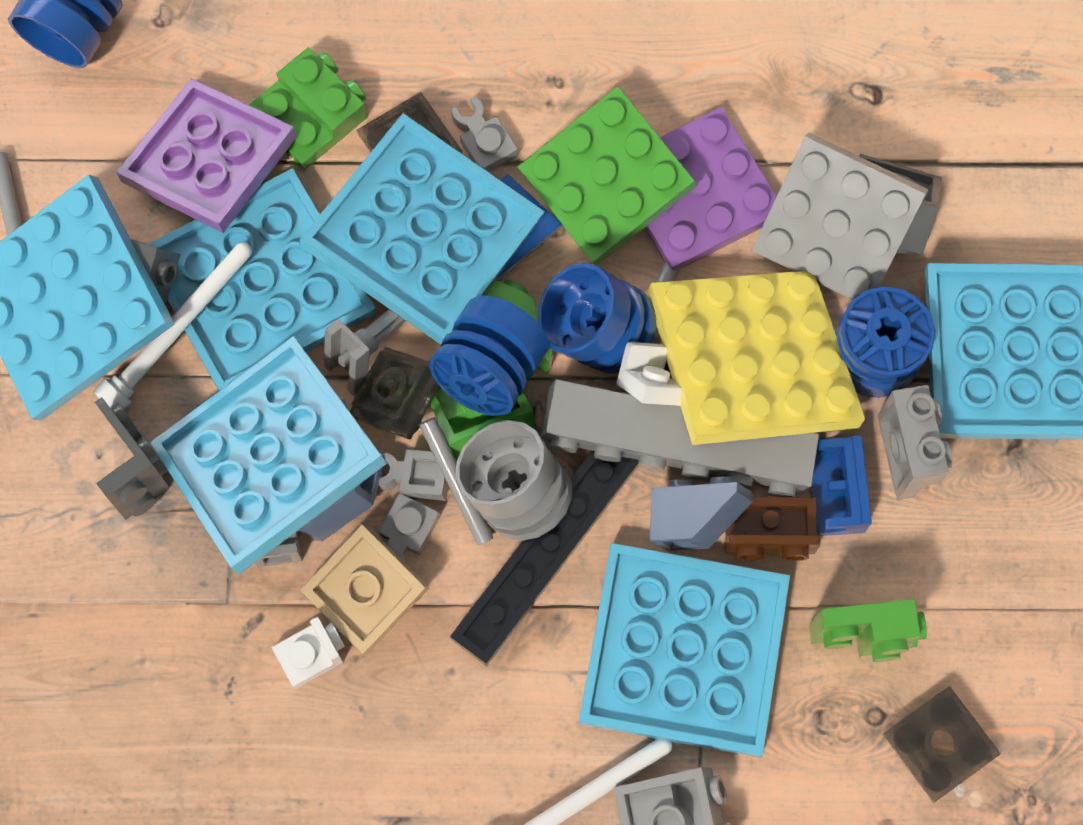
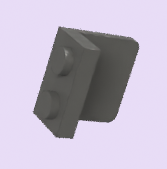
(138, 480)

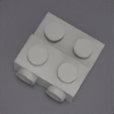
(913, 440)
(673, 799)

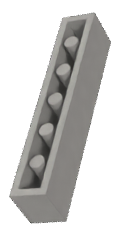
(658, 437)

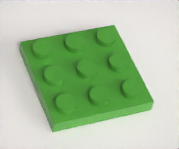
(607, 176)

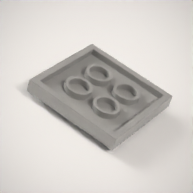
(838, 218)

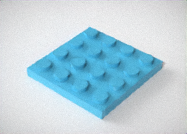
(421, 228)
(273, 294)
(73, 298)
(1007, 349)
(267, 455)
(685, 650)

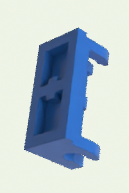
(841, 487)

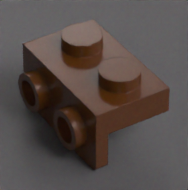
(775, 527)

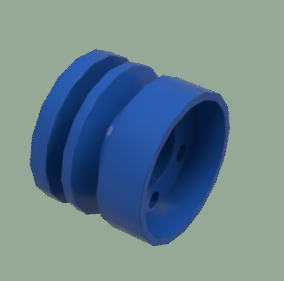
(64, 27)
(595, 316)
(489, 355)
(875, 361)

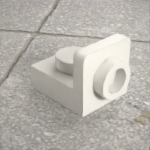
(644, 375)
(309, 653)

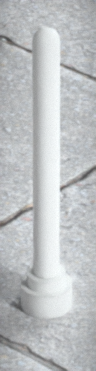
(120, 388)
(603, 784)

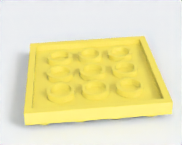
(754, 357)

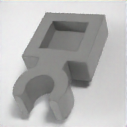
(484, 141)
(417, 476)
(408, 526)

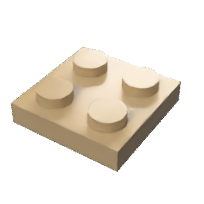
(364, 589)

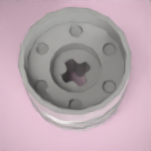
(514, 480)

